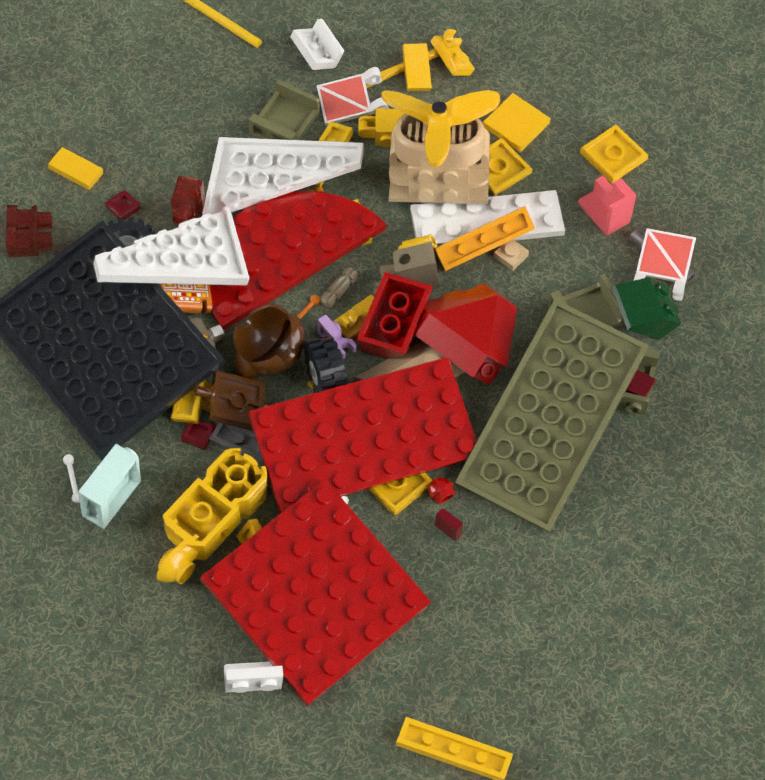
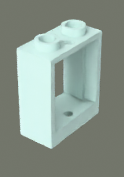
(110, 485)

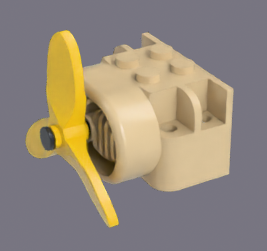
(440, 149)

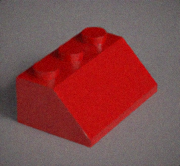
(393, 316)

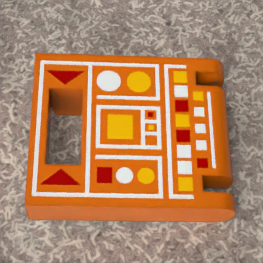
(189, 296)

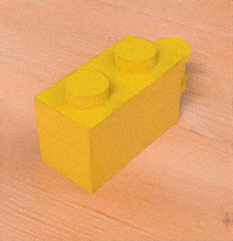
(379, 126)

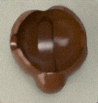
(268, 342)

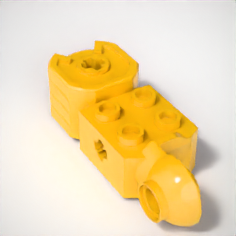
(211, 512)

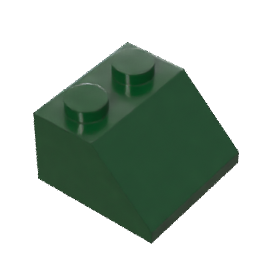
(647, 307)

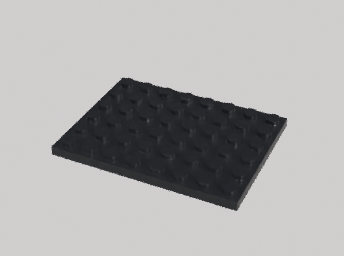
(103, 349)

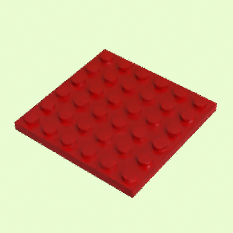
(315, 591)

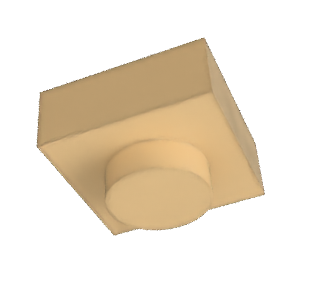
(511, 254)

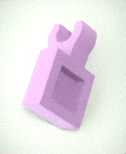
(327, 327)

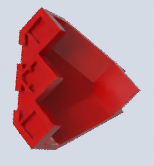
(470, 329)

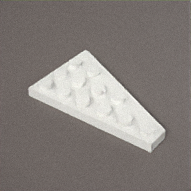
(263, 169)
(194, 253)

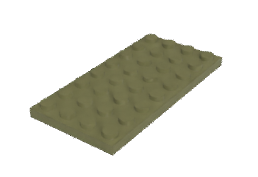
(552, 415)

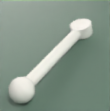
(69, 460)

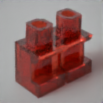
(187, 199)
(23, 231)

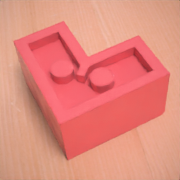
(609, 205)

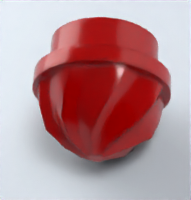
(441, 490)

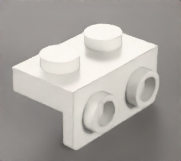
(318, 46)
(252, 677)

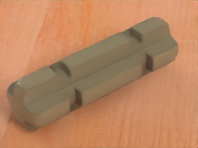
(339, 287)

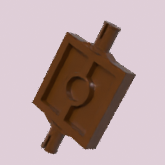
(233, 398)

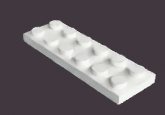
(452, 220)

